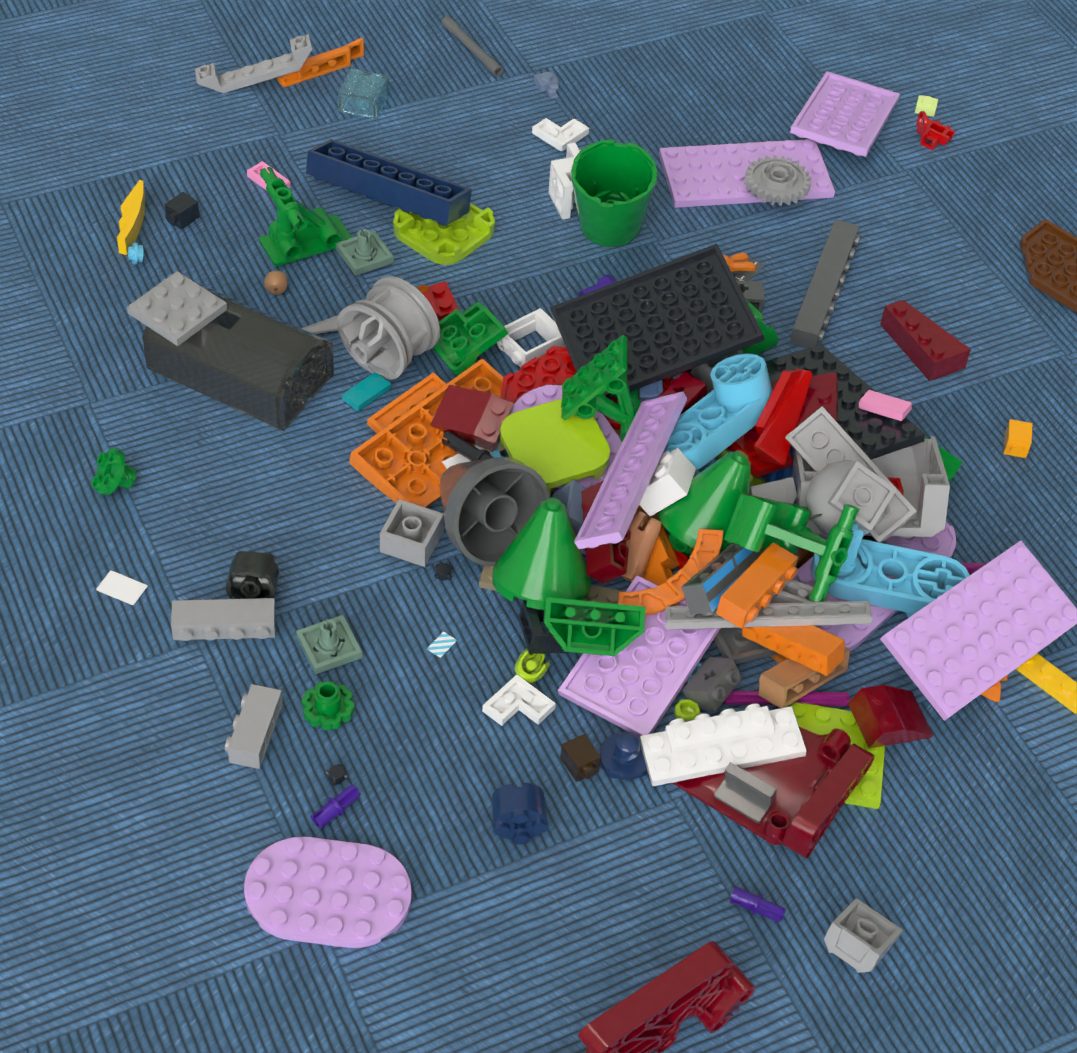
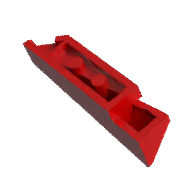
(781, 415)

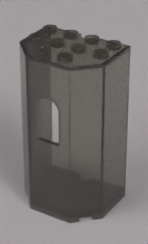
(247, 362)

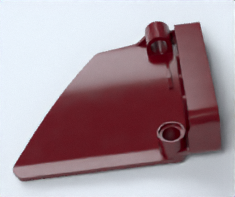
(807, 790)

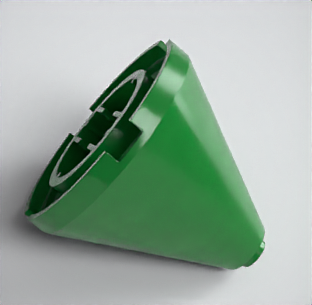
(709, 499)
(543, 560)

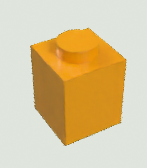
(1017, 438)

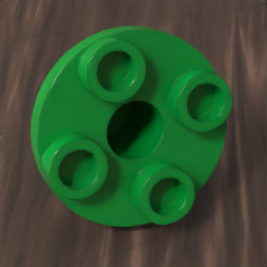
(113, 472)

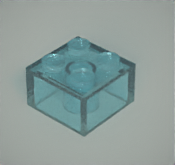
(363, 93)

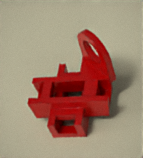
(933, 131)

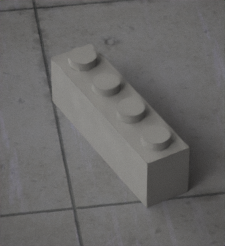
(223, 619)

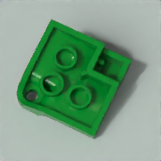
(467, 336)

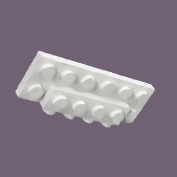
(713, 742)

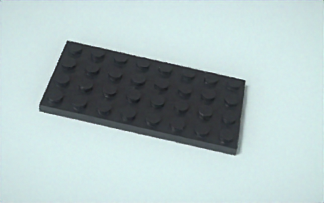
(870, 431)

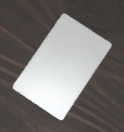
(121, 587)

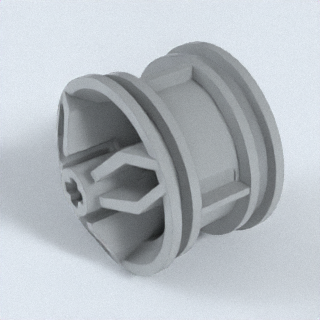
(389, 327)

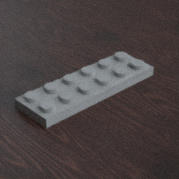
(823, 442)

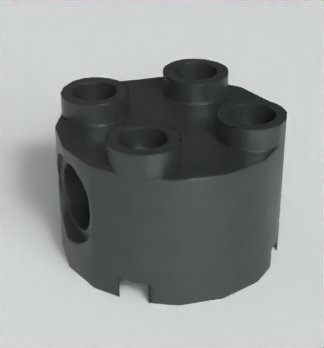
(252, 576)

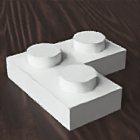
(560, 136)
(518, 696)

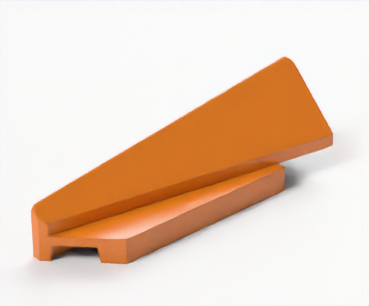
(325, 63)
(661, 558)

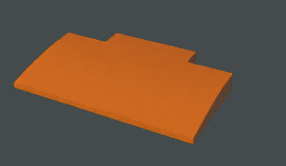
(407, 451)

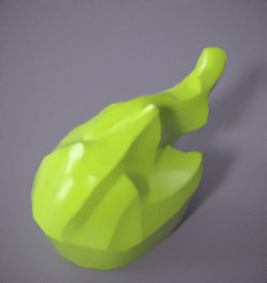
(530, 666)

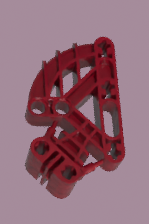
(649, 1019)

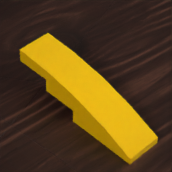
(132, 217)

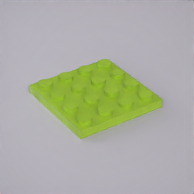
(821, 722)

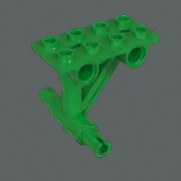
(297, 230)
(586, 390)
(765, 521)

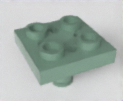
(364, 248)
(328, 639)

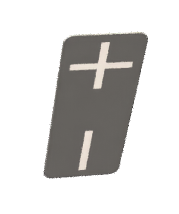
(748, 275)

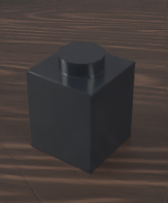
(182, 210)

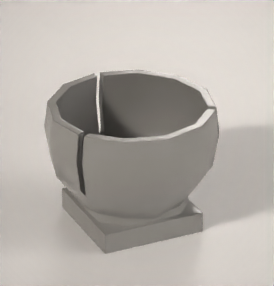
(849, 484)

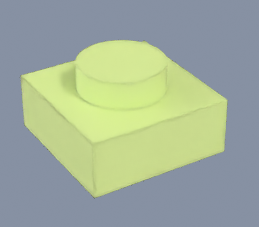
(926, 104)

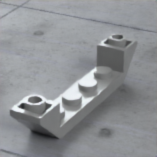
(252, 74)

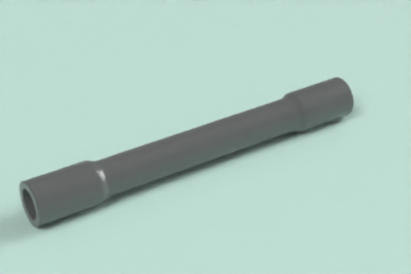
(488, 62)

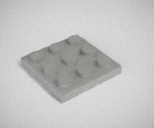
(177, 308)

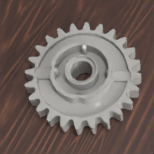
(777, 180)

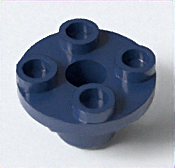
(623, 756)

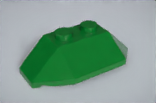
(593, 626)

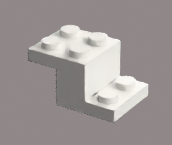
(560, 182)

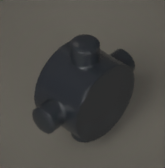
(443, 571)
(336, 774)

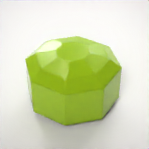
(686, 710)

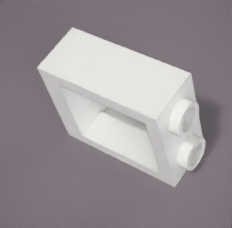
(535, 321)

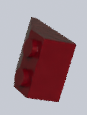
(472, 416)
(888, 716)

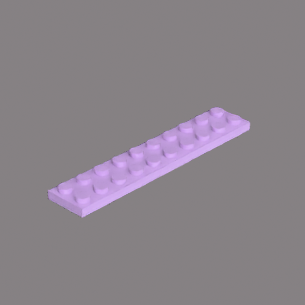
(630, 471)

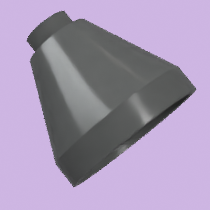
(489, 504)

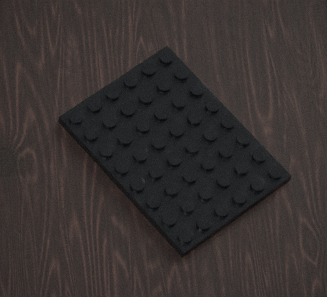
(670, 315)

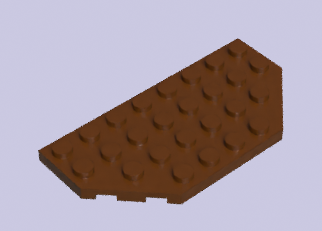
(1052, 261)

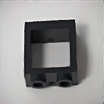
(535, 638)

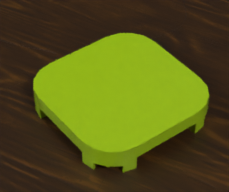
(445, 242)
(555, 446)

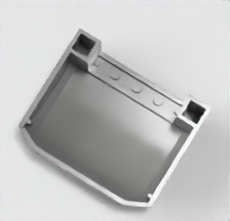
(921, 477)

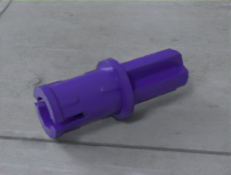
(335, 806)
(756, 904)

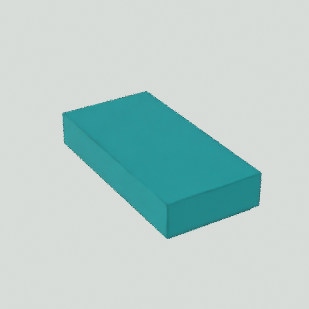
(366, 391)

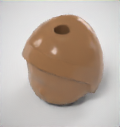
(276, 282)

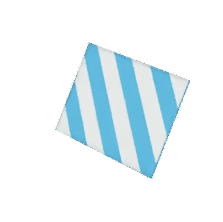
(441, 644)

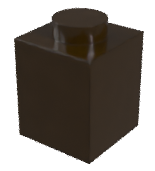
(580, 758)

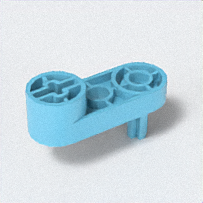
(725, 413)
(918, 573)

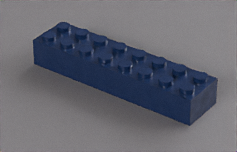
(388, 182)

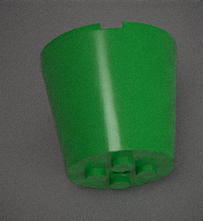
(612, 190)

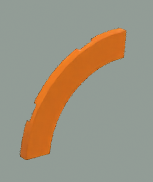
(670, 593)

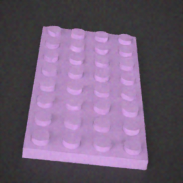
(717, 172)
(981, 629)

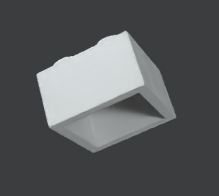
(669, 482)

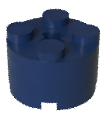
(519, 812)

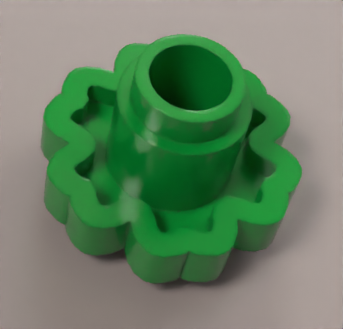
(328, 705)

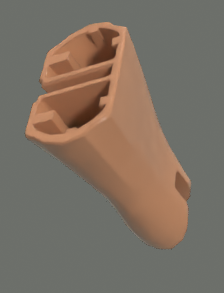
(640, 544)

